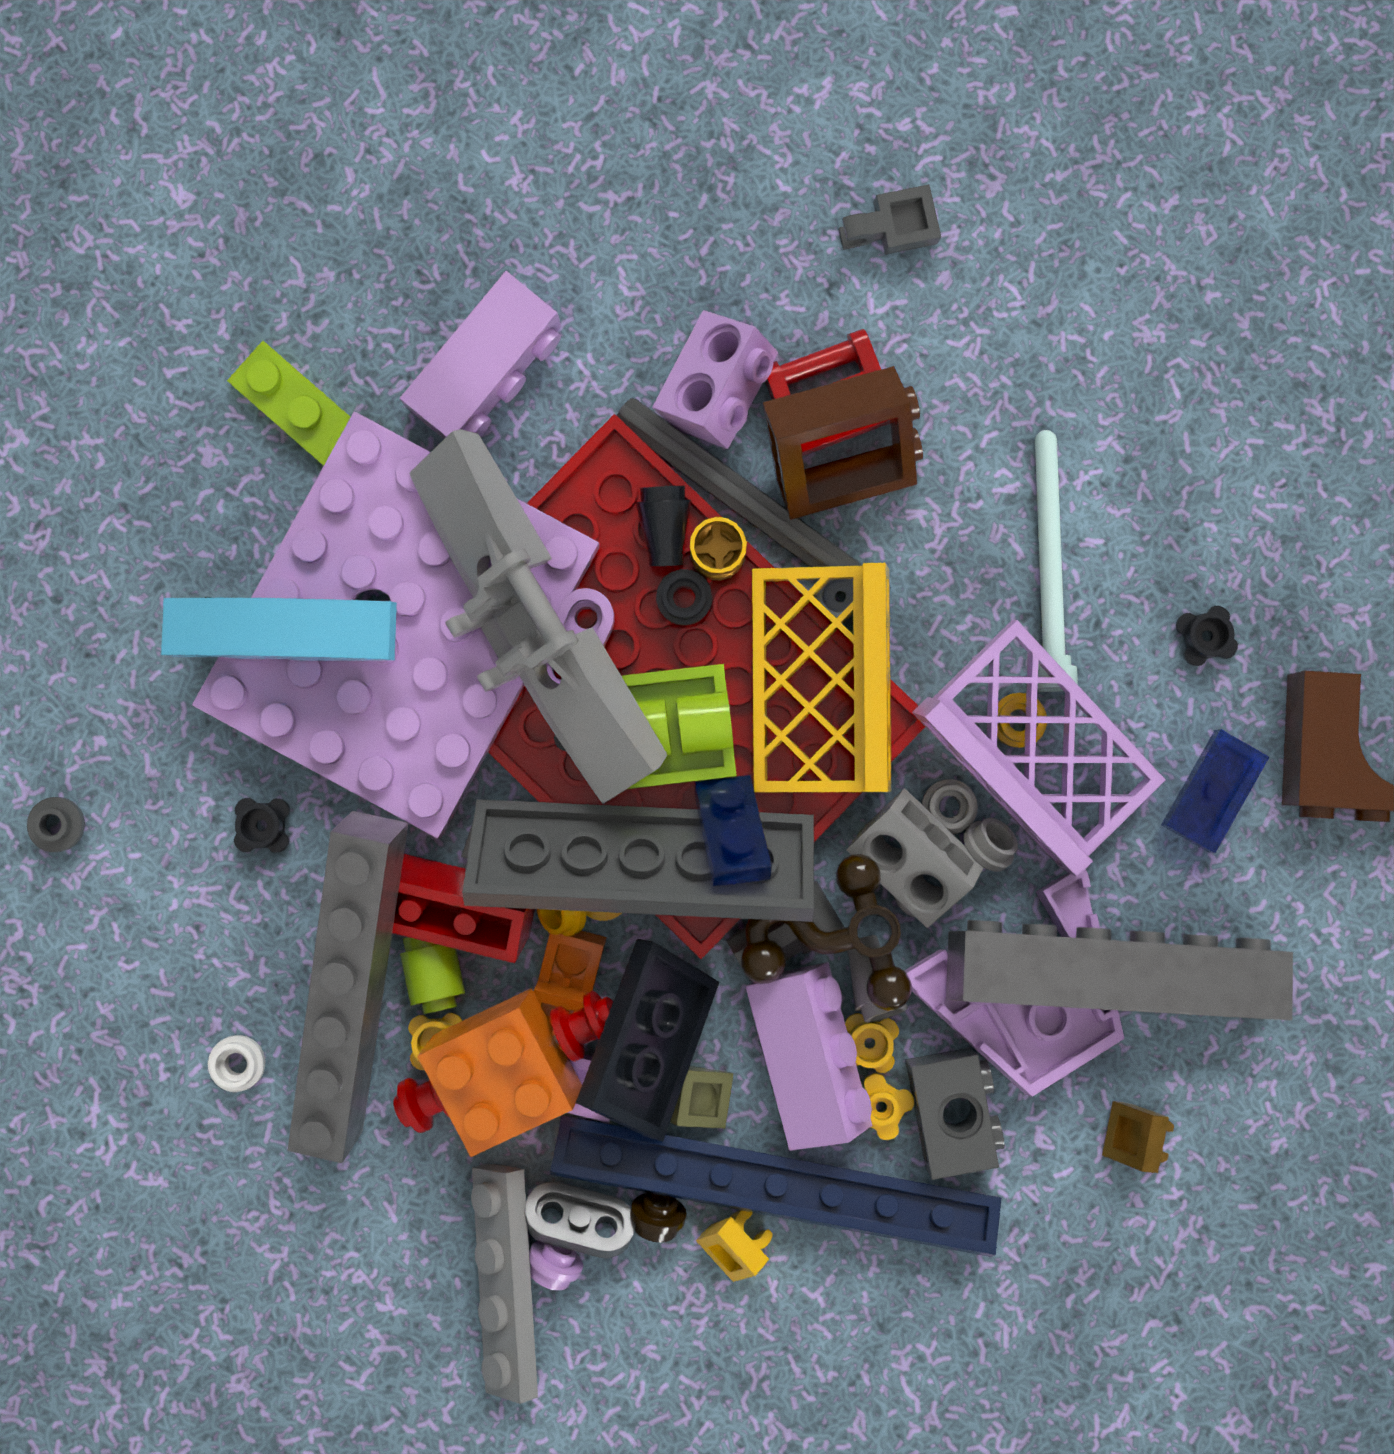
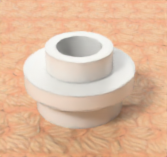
(219, 1063)

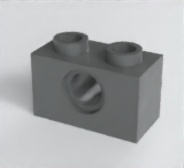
(961, 1146)

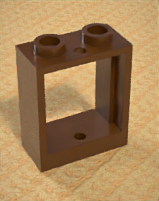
(837, 410)

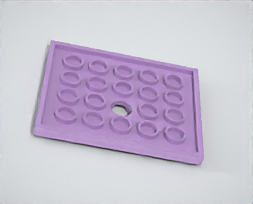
(401, 727)

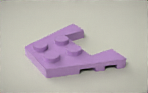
(1028, 1042)

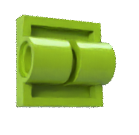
(691, 721)

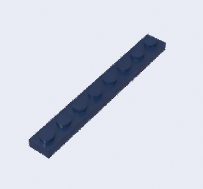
(777, 1186)

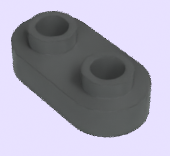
(580, 1214)

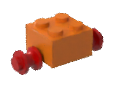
(502, 1070)

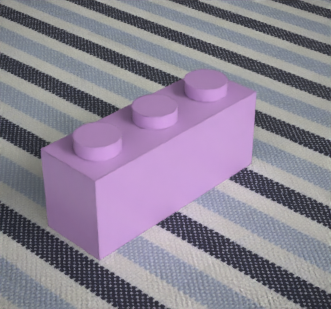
(484, 359)
(810, 1057)

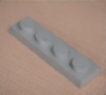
(504, 1282)

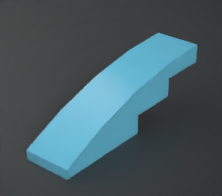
(279, 629)

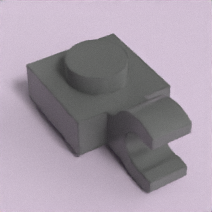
(901, 220)

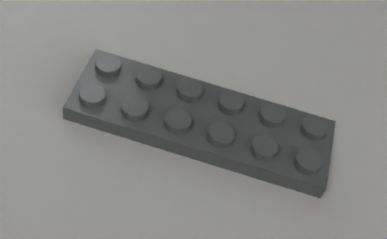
(628, 862)

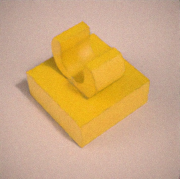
(733, 1248)

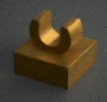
(1136, 1137)

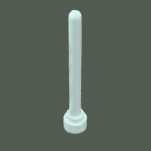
(1050, 557)

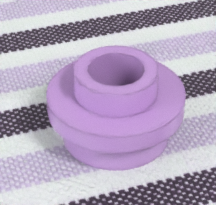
(553, 1265)

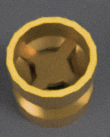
(717, 538)

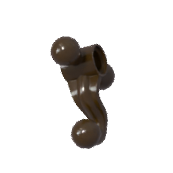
(859, 879)

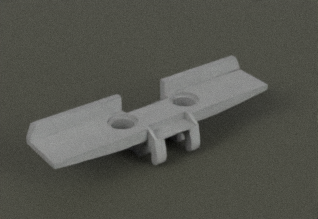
(592, 704)

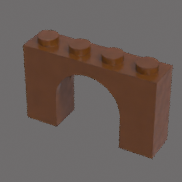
(1324, 752)

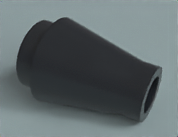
(664, 523)

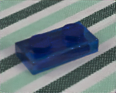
(1215, 791)
(732, 830)

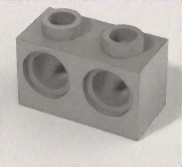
(925, 850)

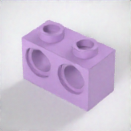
(716, 379)

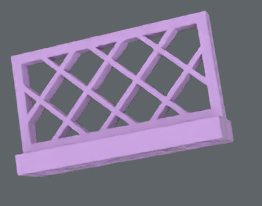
(1006, 783)

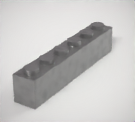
(1119, 974)
(347, 984)

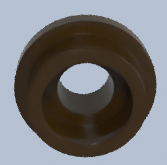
(657, 1217)

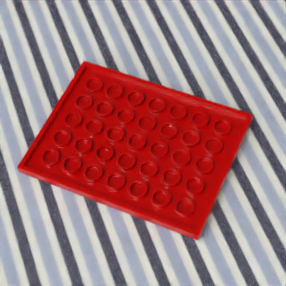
(598, 498)

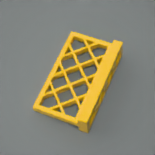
(871, 678)

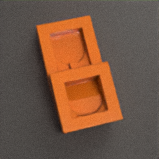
(568, 970)

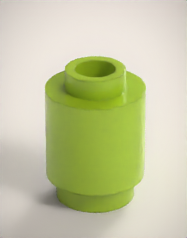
(431, 975)

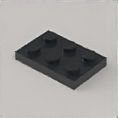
(648, 1040)

